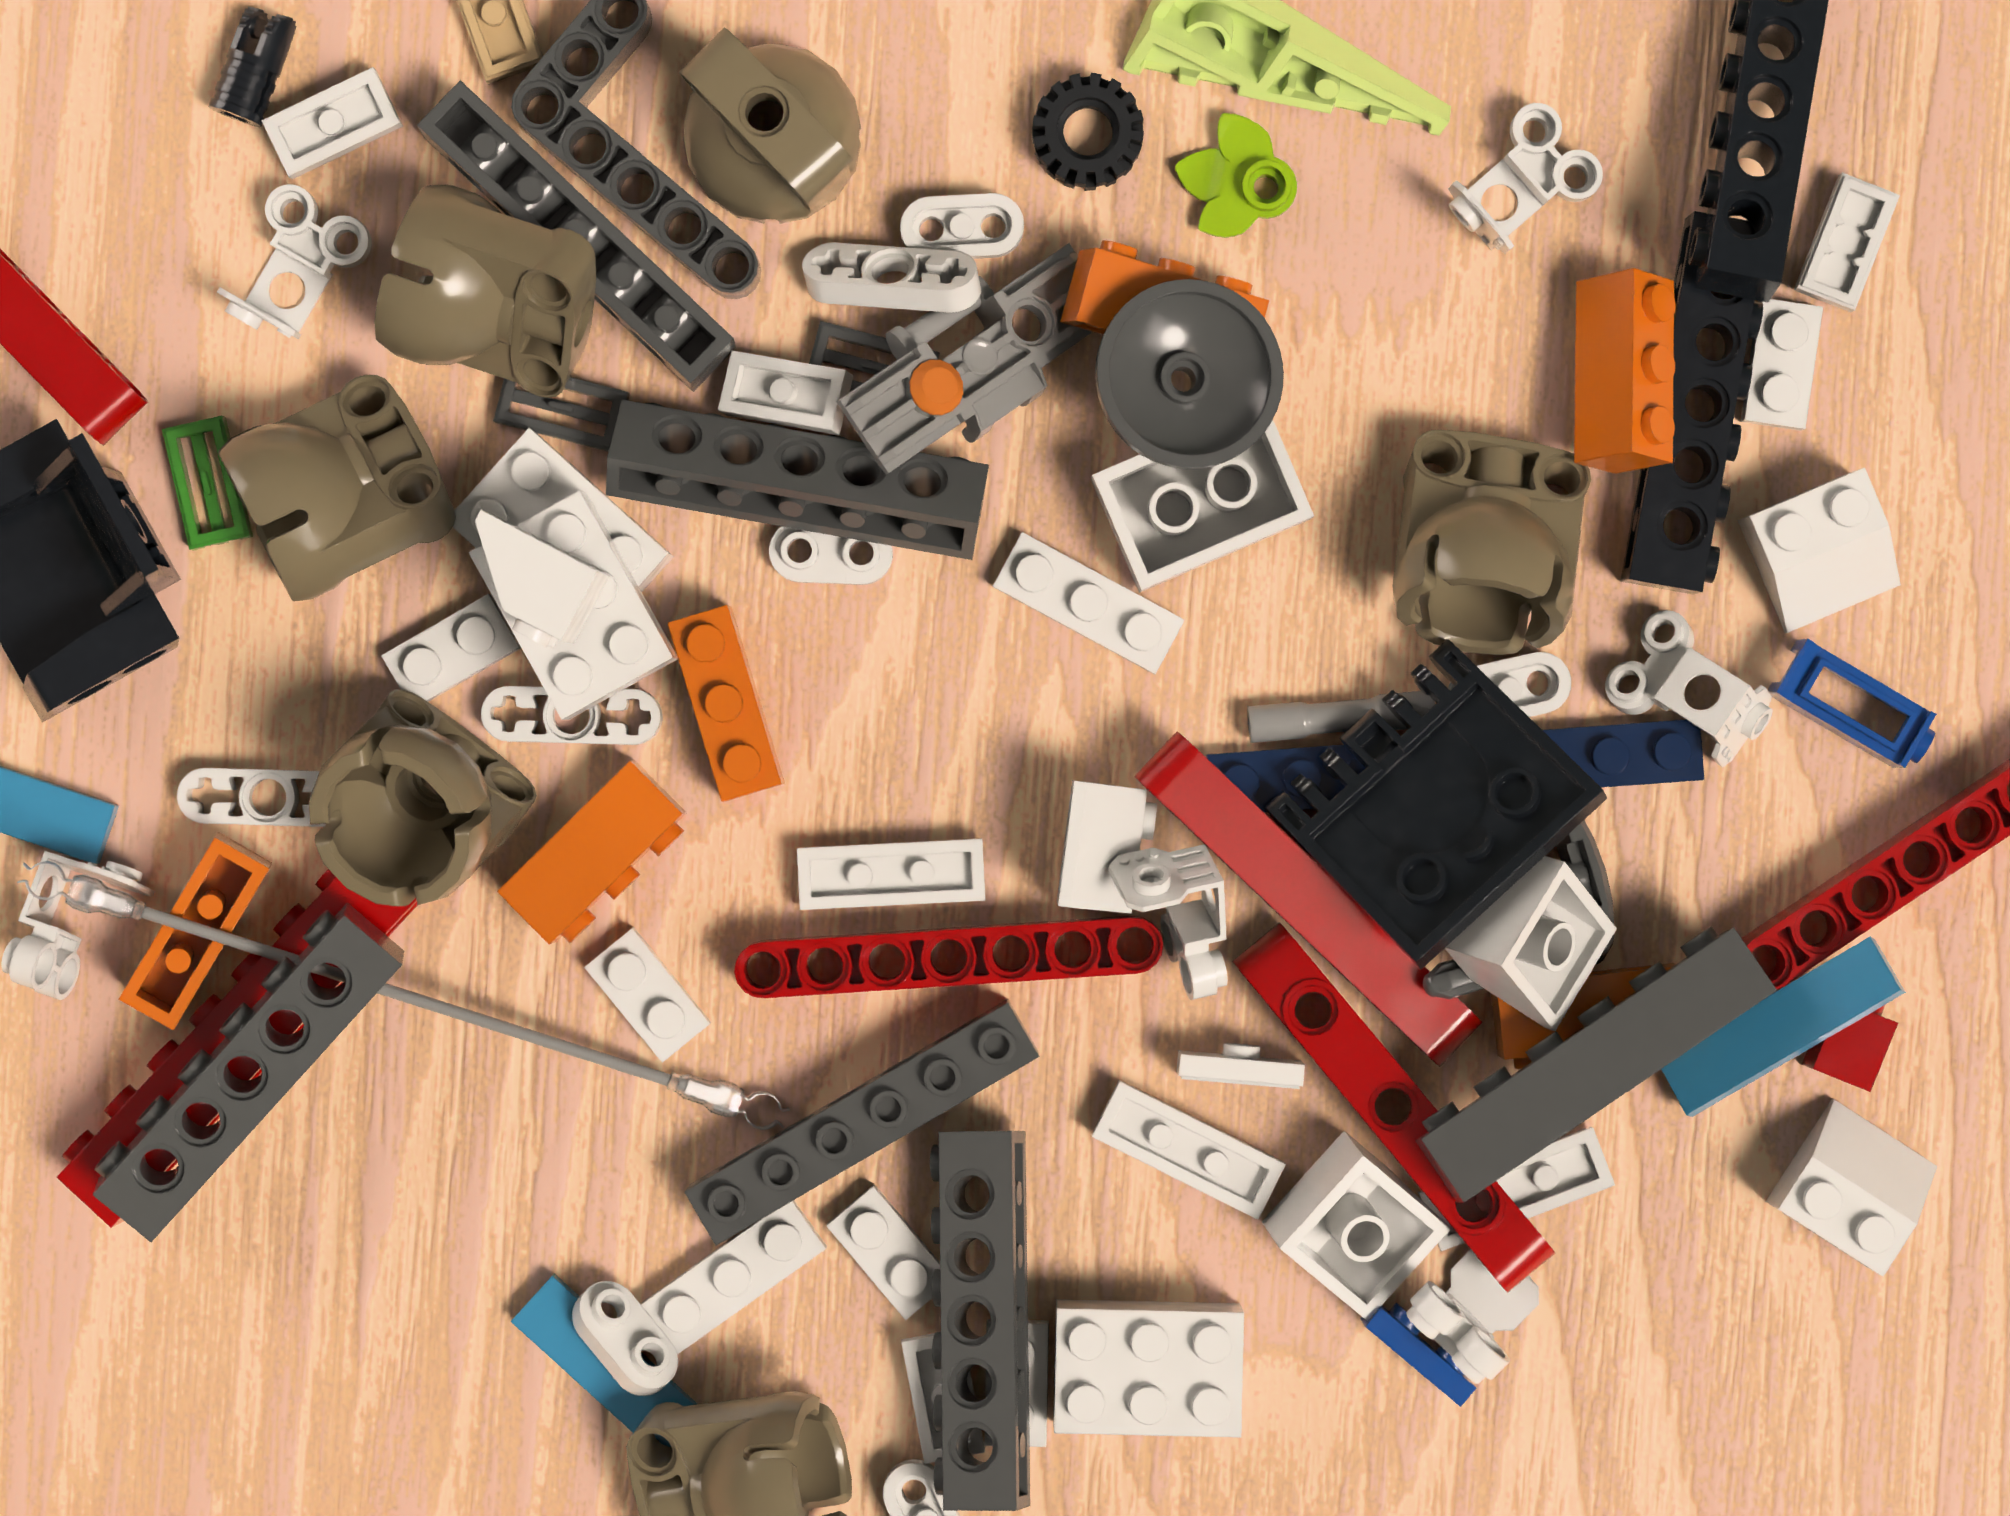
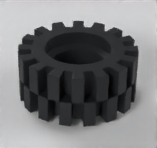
(1095, 94)

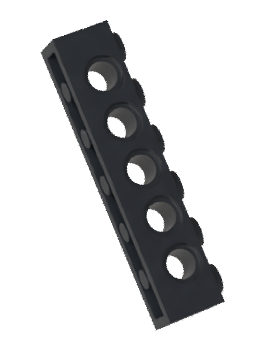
(1755, 263)
(1649, 554)

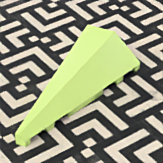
(1276, 58)

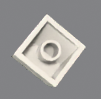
(1823, 549)
(538, 582)
(1099, 827)
(1536, 943)
(1855, 1187)
(1355, 1226)

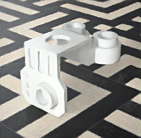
(1531, 172)
(299, 250)
(1663, 679)
(1163, 879)
(49, 955)
(1470, 1314)

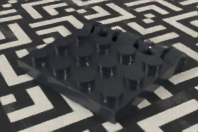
(1442, 810)

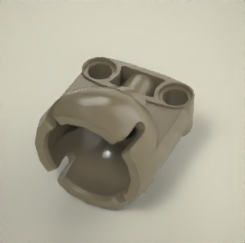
(777, 171)
(498, 295)
(339, 486)
(1488, 541)
(413, 804)
(740, 1458)

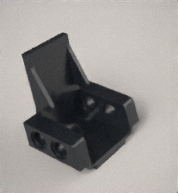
(76, 572)

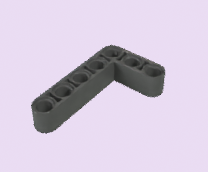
(621, 158)

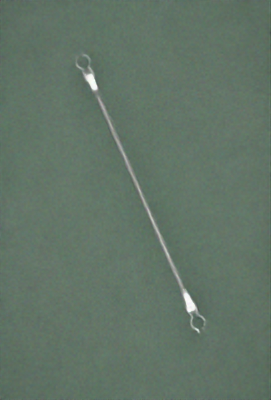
(717, 1095)

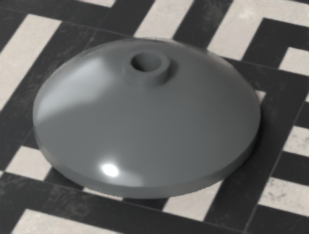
(1221, 348)

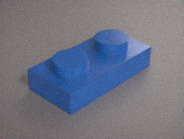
(1436, 1365)

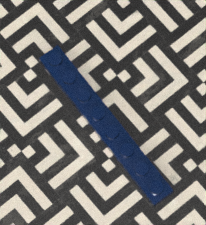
(1607, 753)

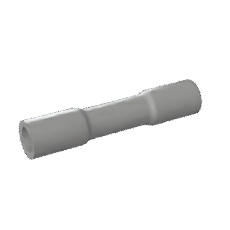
(1301, 719)

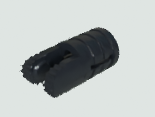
(253, 66)

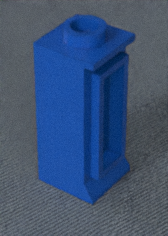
(1793, 690)

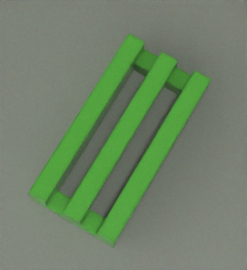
(239, 513)

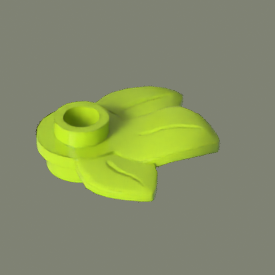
(1228, 175)

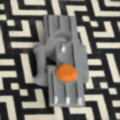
(979, 382)

